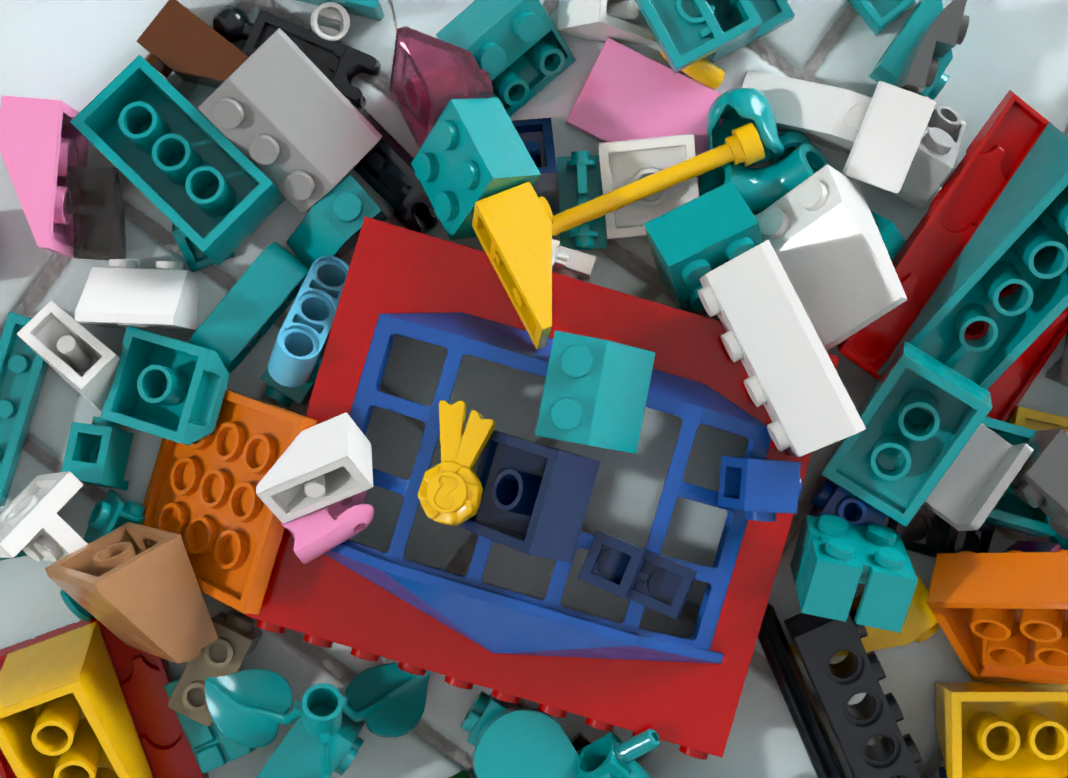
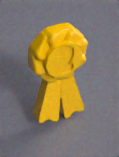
(451, 489)

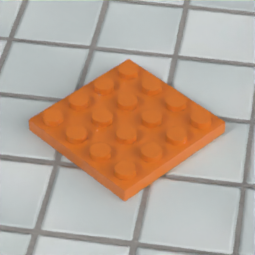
(212, 500)

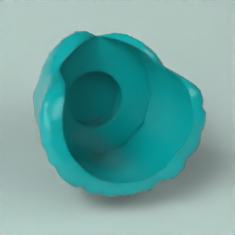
(740, 108)

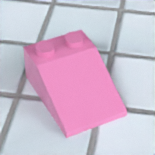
(37, 149)

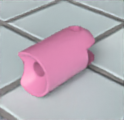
(329, 526)

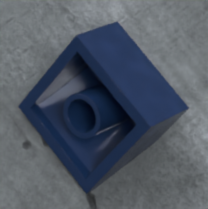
(532, 496)

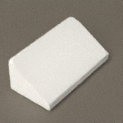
(889, 137)

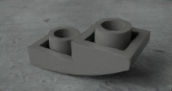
(936, 40)

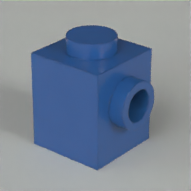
(759, 486)
(837, 501)

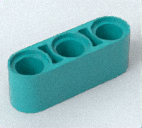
(252, 305)

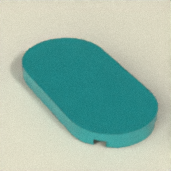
(524, 745)

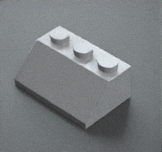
(290, 121)

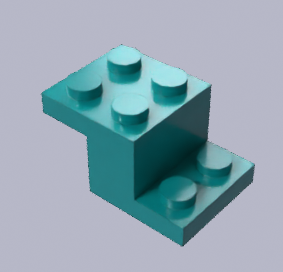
(710, 27)

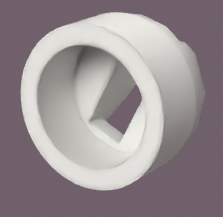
(332, 12)

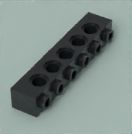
(837, 683)

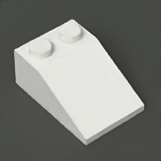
(832, 254)

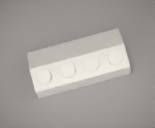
(779, 352)

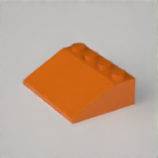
(1005, 613)

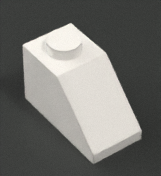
(605, 19)
(72, 352)
(318, 469)

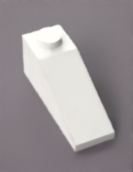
(820, 111)

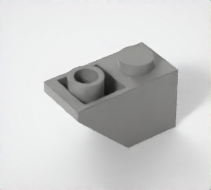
(934, 156)

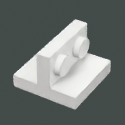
(32, 520)

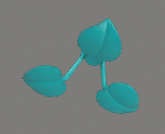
(255, 701)

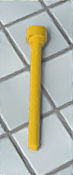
(741, 147)

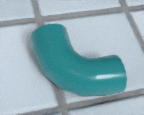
(768, 184)

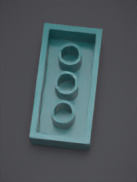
(178, 160)

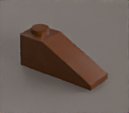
(189, 47)

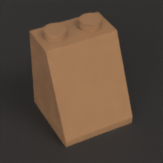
(140, 590)

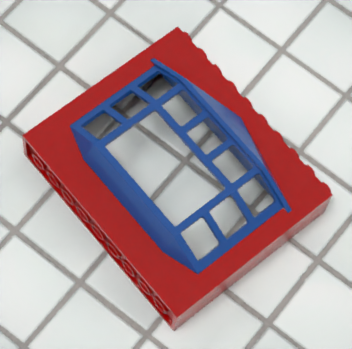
(498, 635)

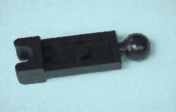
(334, 60)
(391, 175)

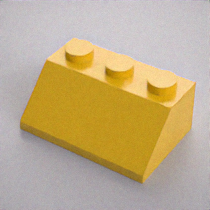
(1003, 729)

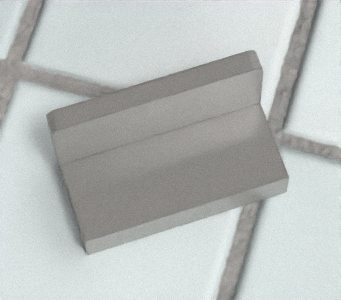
(977, 479)

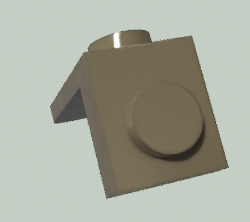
(220, 658)

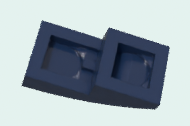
(637, 574)

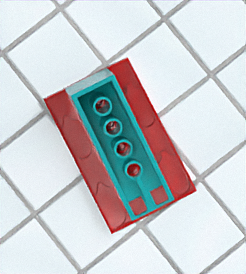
(986, 263)

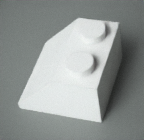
(140, 297)

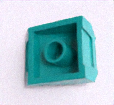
(166, 387)

